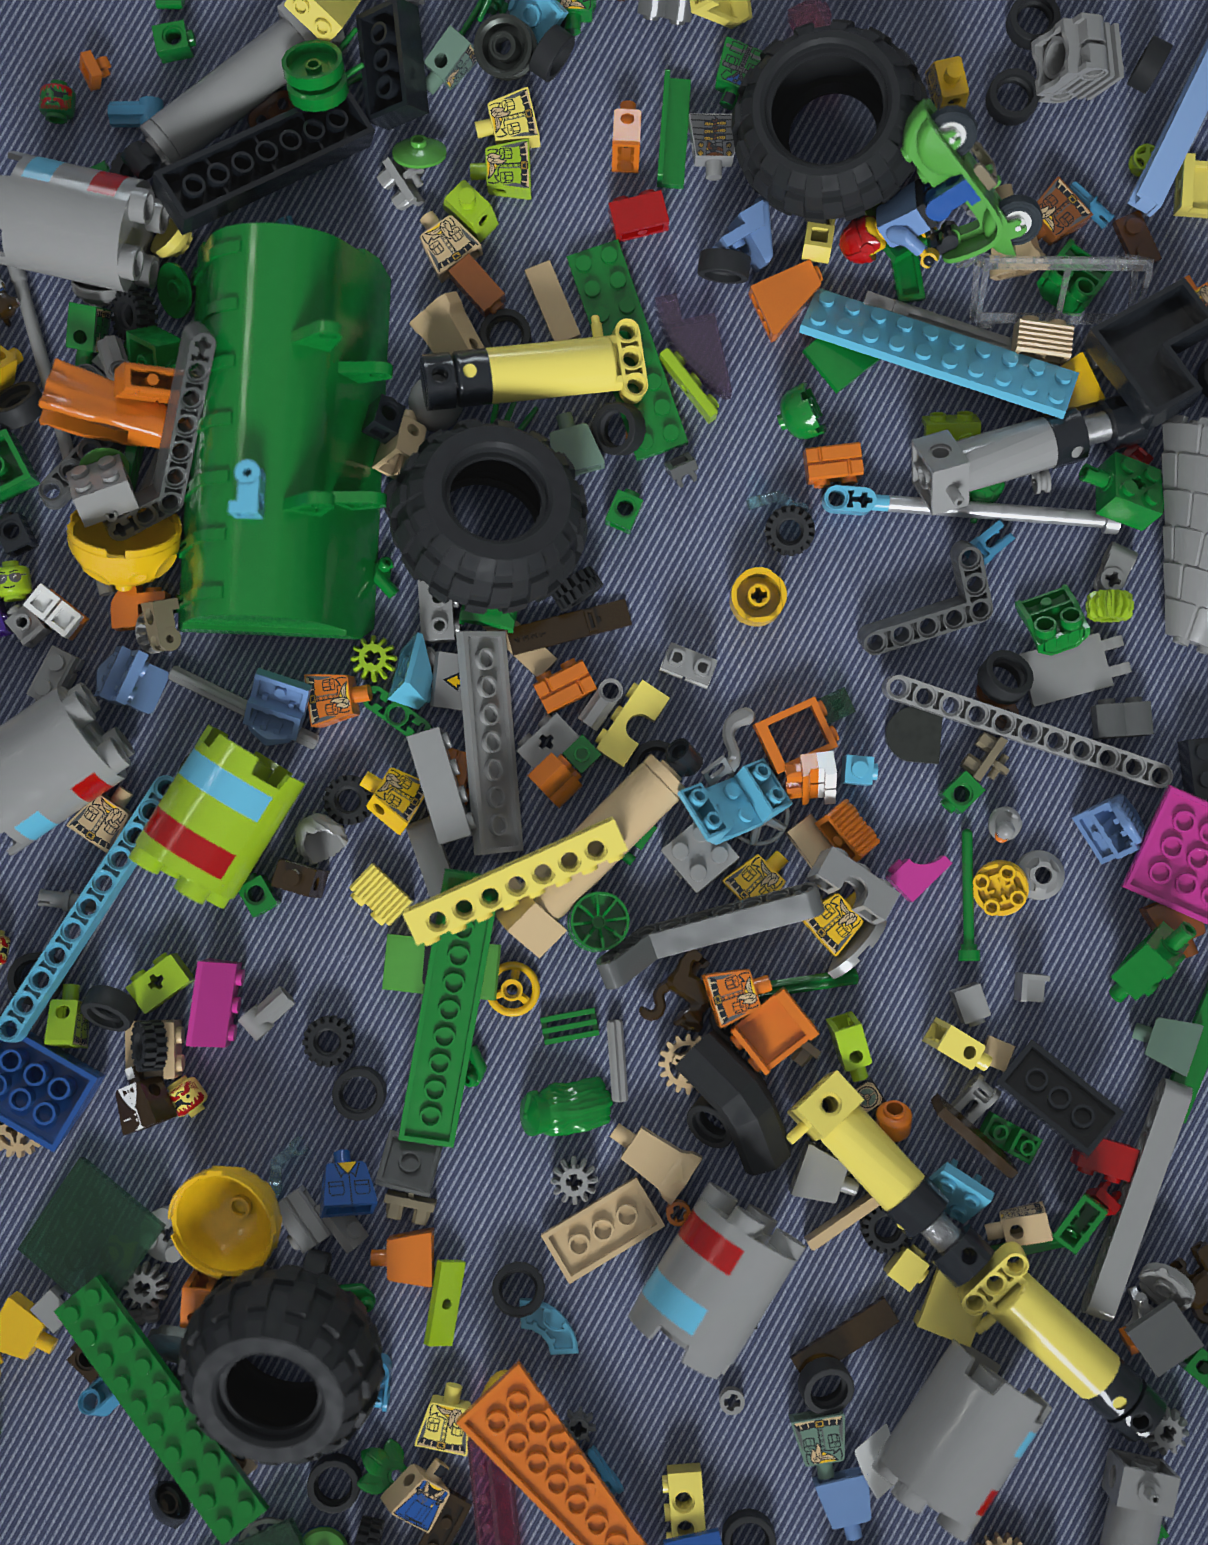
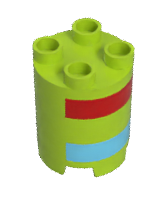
(216, 819)

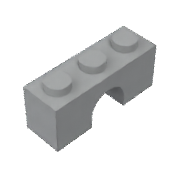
(873, 895)

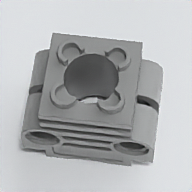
(1077, 59)

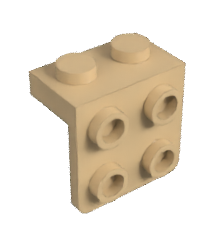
(175, 1062)

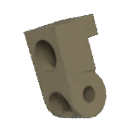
(161, 624)

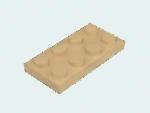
(602, 1230)

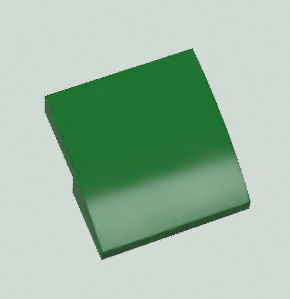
(837, 364)

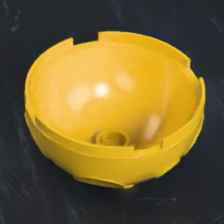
(127, 561)
(225, 1221)

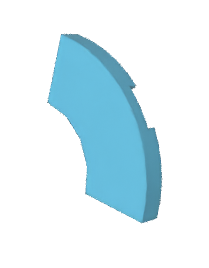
(552, 1327)

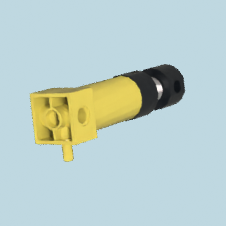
(887, 1175)

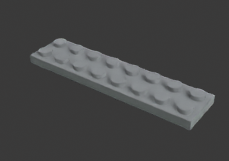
(489, 741)

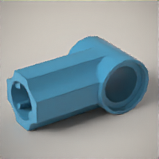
(133, 113)

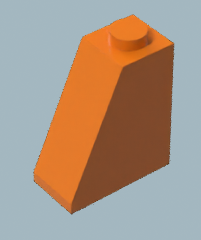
(784, 296)

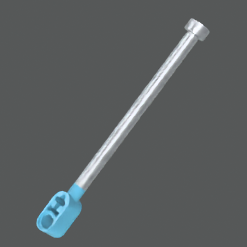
(978, 510)

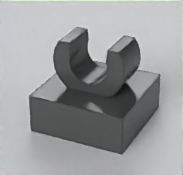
(681, 466)

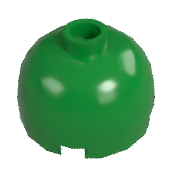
(800, 413)

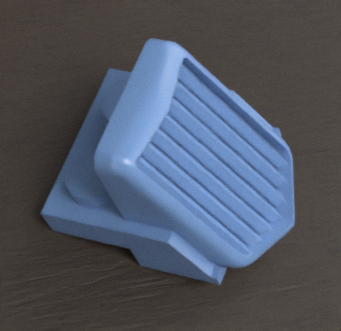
(752, 234)
(130, 680)
(276, 707)
(1111, 828)

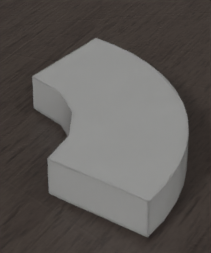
(847, 958)

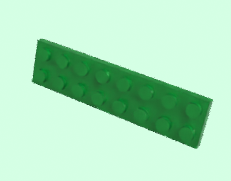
(610, 293)

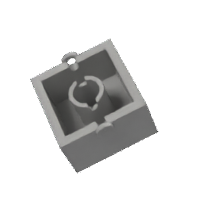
(102, 490)
(698, 859)

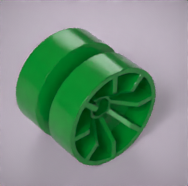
(598, 922)

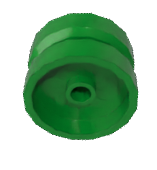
(315, 75)

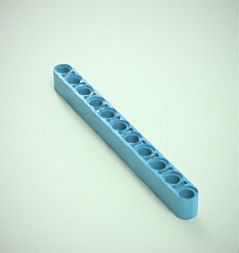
(78, 916)

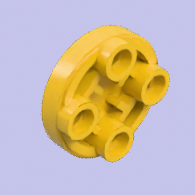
(1000, 888)

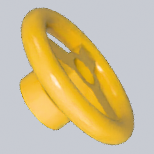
(529, 1002)

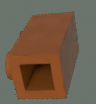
(477, 286)

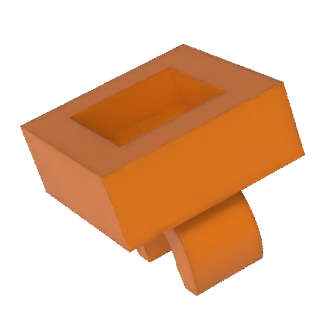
(93, 69)

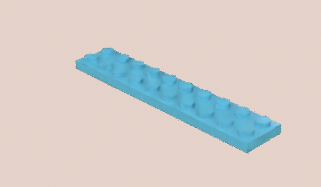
(940, 353)

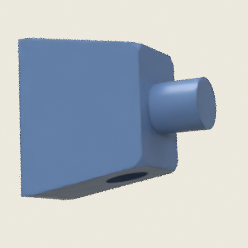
(845, 1500)

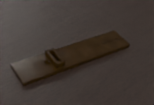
(569, 627)

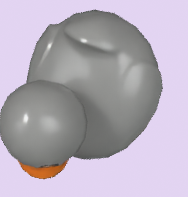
(1004, 824)

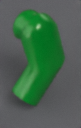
(382, 576)
(476, 1068)
(362, 1293)

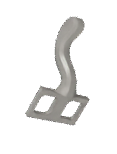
(734, 721)

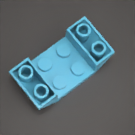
(736, 803)

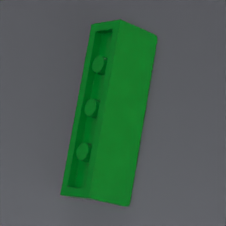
(673, 132)

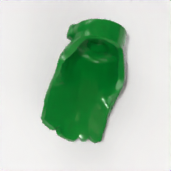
(566, 1108)

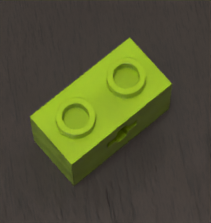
(175, 976)

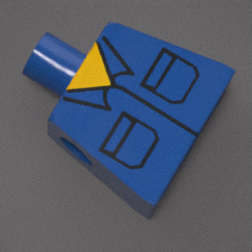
(346, 1188)

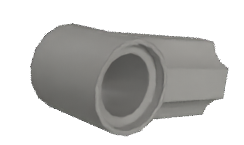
(111, 354)
(599, 706)
(262, 1017)

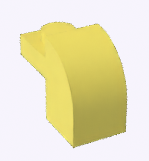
(818, 241)

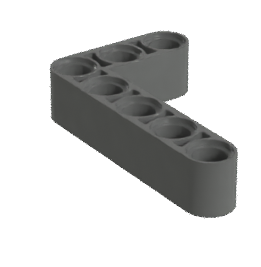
(56, 478)
(938, 611)

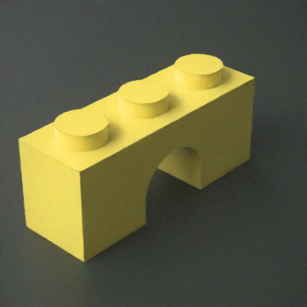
(644, 702)

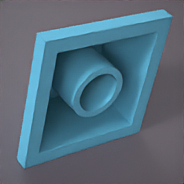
(412, 675)

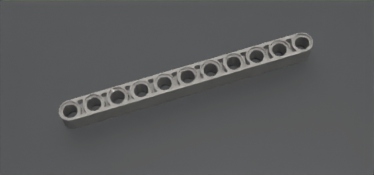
(1040, 732)

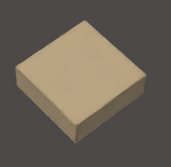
(1000, 1052)

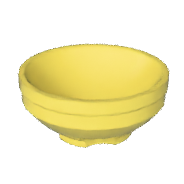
(171, 242)

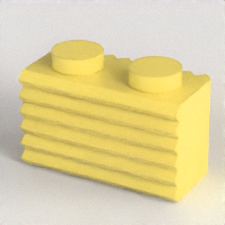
(380, 895)

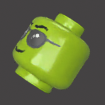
(14, 581)

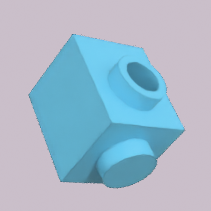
(858, 770)

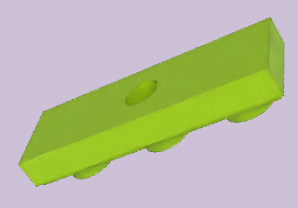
(689, 384)
(444, 1302)

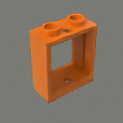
(769, 745)

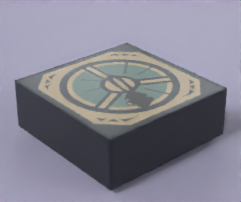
(870, 1094)

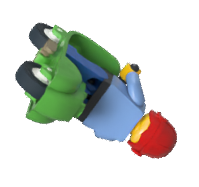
(949, 176)

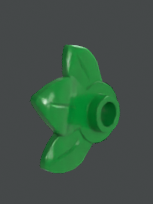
(380, 1465)

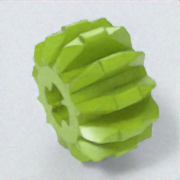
(1109, 605)
(370, 668)

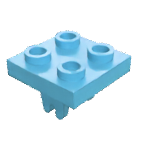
(965, 1193)

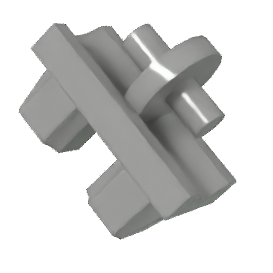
(395, 174)

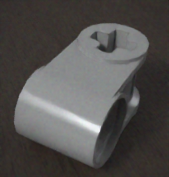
(1116, 566)

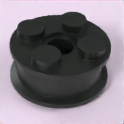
(488, 44)

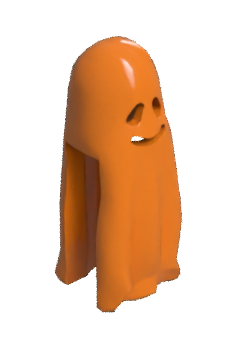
(87, 407)

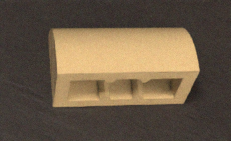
(808, 839)

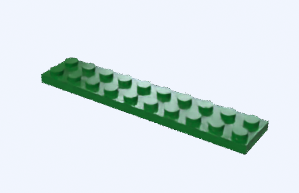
(446, 1025)
(155, 1405)

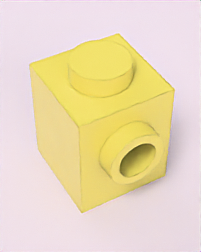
(908, 1267)

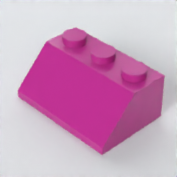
(215, 1003)

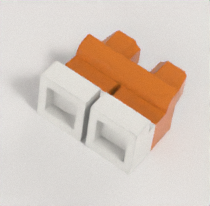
(56, 612)
(812, 777)

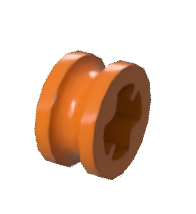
(669, 1210)

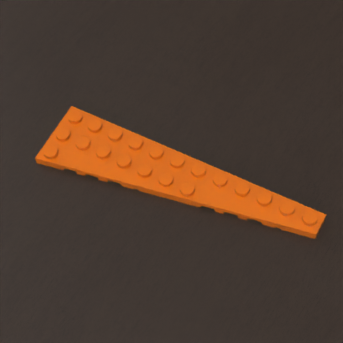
(544, 1460)

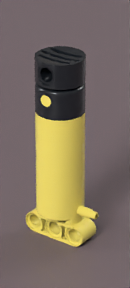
(536, 370)
(1062, 1343)

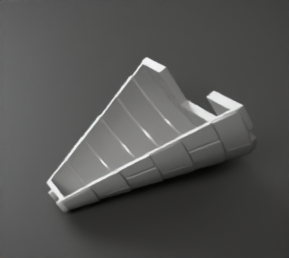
(1186, 530)

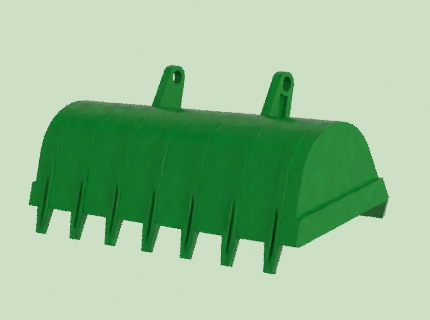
(289, 387)

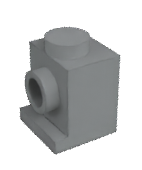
(33, 632)

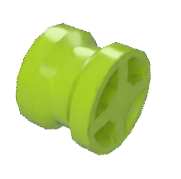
(1141, 153)

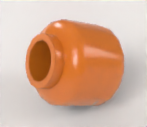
(894, 1119)

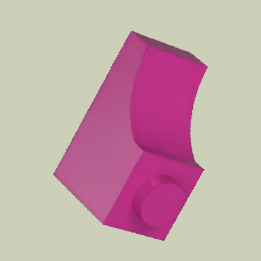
(913, 878)

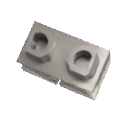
(689, 664)

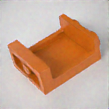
(773, 1031)

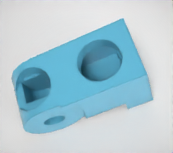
(250, 491)

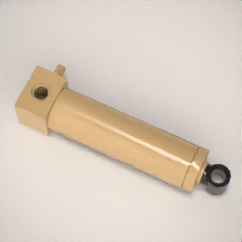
(635, 808)

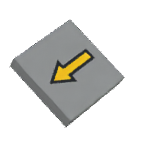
(446, 682)

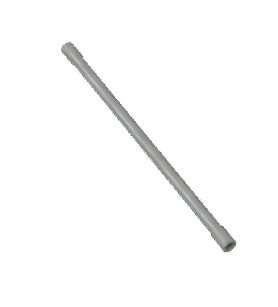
(19, 279)

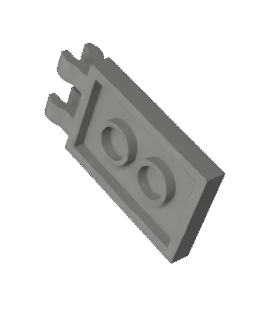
(1074, 670)

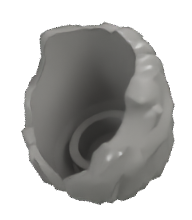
(319, 838)

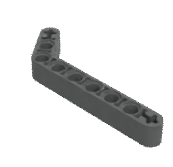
(173, 433)
(707, 928)

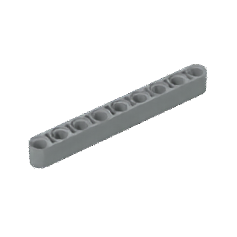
(1137, 1200)

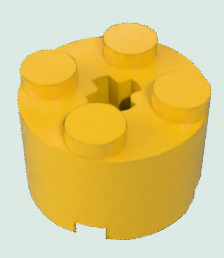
(767, 585)

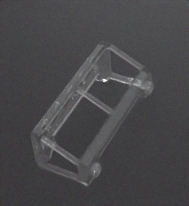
(1130, 262)

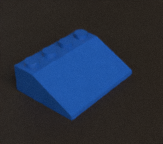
(43, 1088)

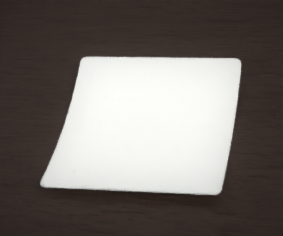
(866, 1455)

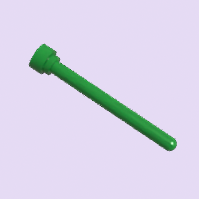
(968, 948)

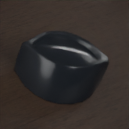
(169, 1503)

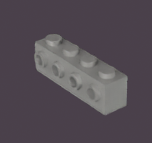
(437, 618)
(440, 785)

